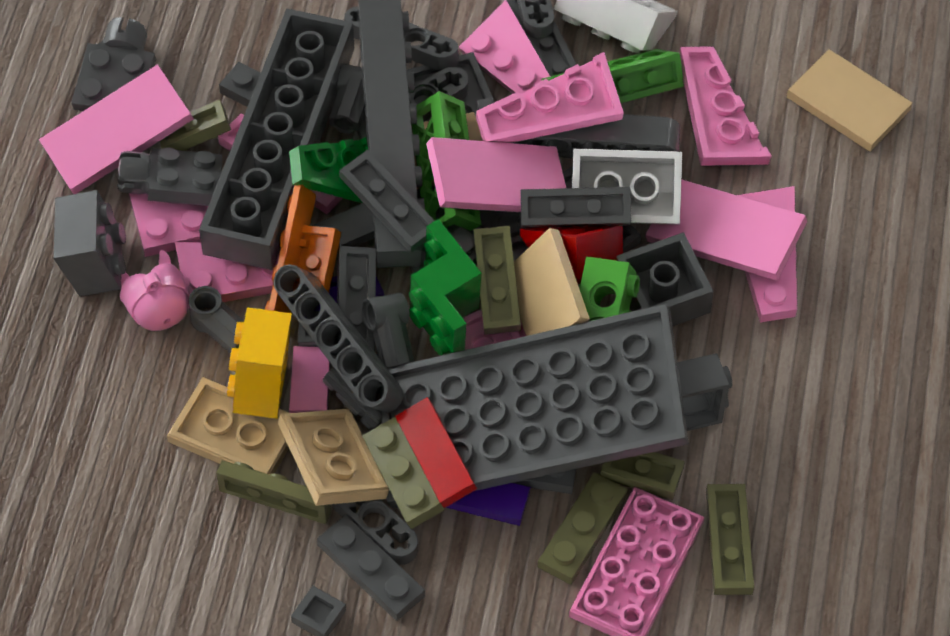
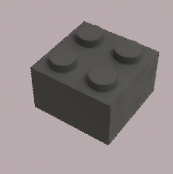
(88, 243)
(671, 277)

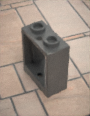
(704, 390)

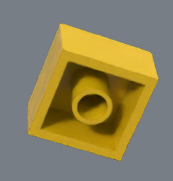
(259, 362)

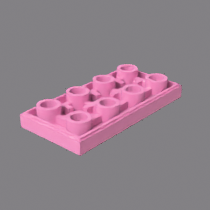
(121, 122)
(490, 173)
(734, 230)
(636, 566)

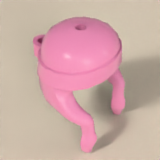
(156, 298)

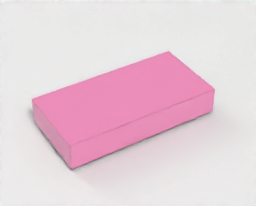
(307, 386)

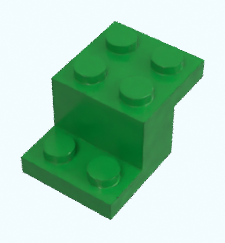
(444, 290)

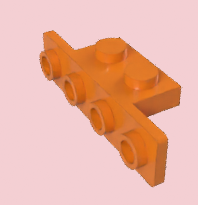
(305, 245)

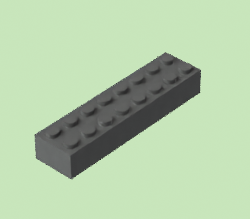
(283, 113)

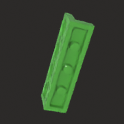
(645, 74)
(450, 122)

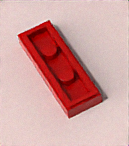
(436, 452)

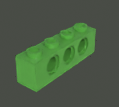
(604, 278)

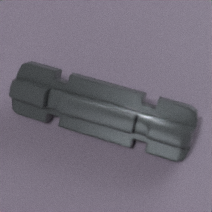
(370, 417)

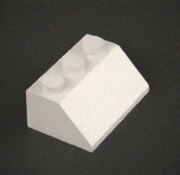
(633, 22)
(651, 175)

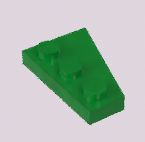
(319, 166)

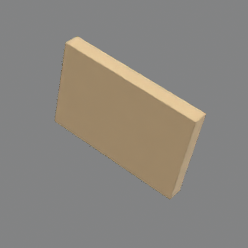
(849, 100)
(548, 287)
(218, 434)
(333, 457)

